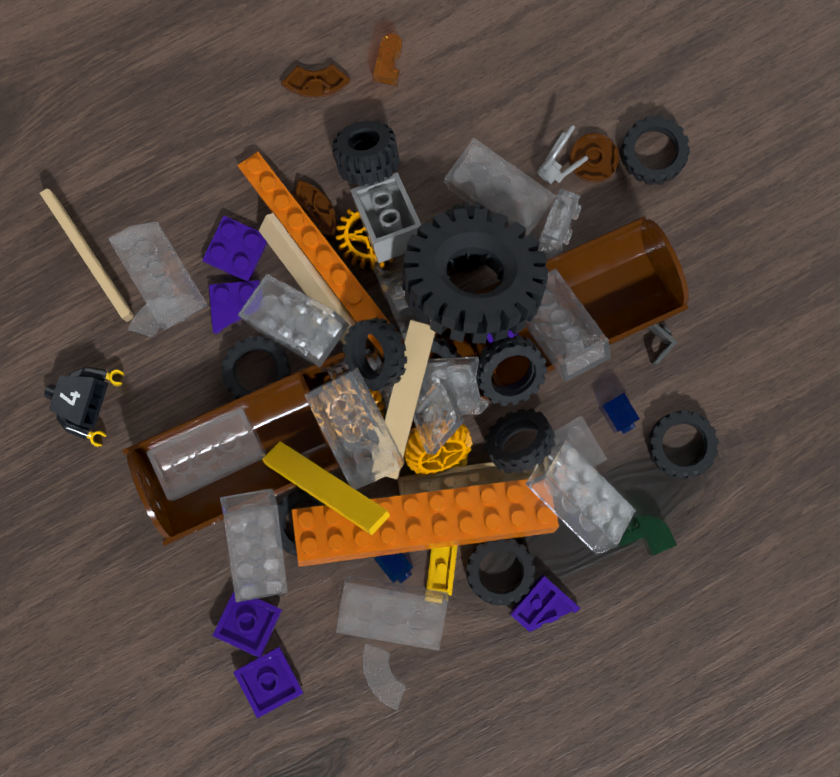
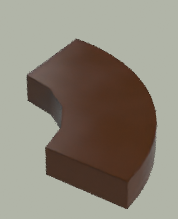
(315, 83)
(317, 208)

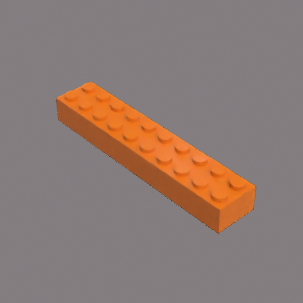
(424, 523)

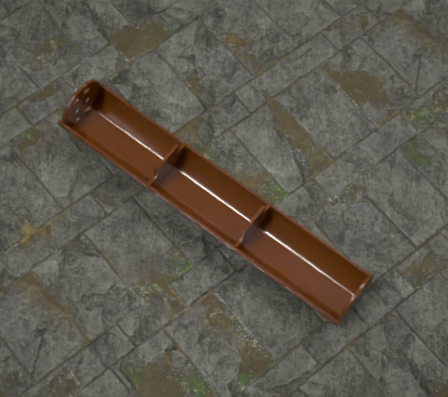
(620, 279)

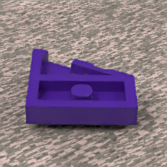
(228, 301)
(542, 605)

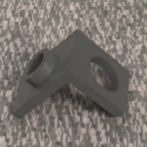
(663, 334)

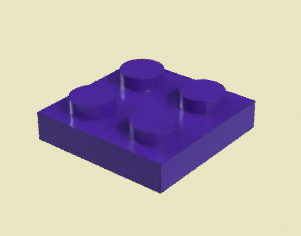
(235, 249)
(247, 624)
(268, 682)

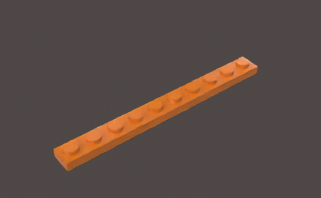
(311, 242)

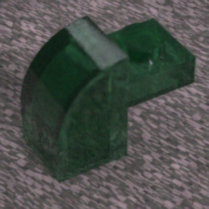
(653, 532)

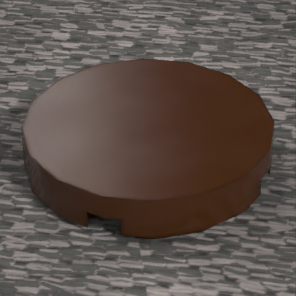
(601, 154)

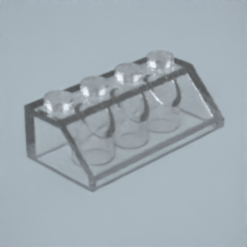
(158, 273)
(206, 454)

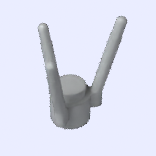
(550, 168)

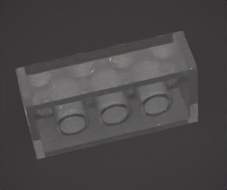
(496, 184)
(294, 320)
(567, 331)
(355, 429)
(581, 497)
(254, 544)
(392, 612)

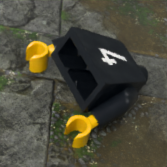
(79, 400)

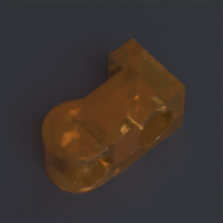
(389, 52)

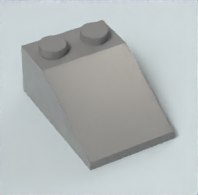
(386, 216)

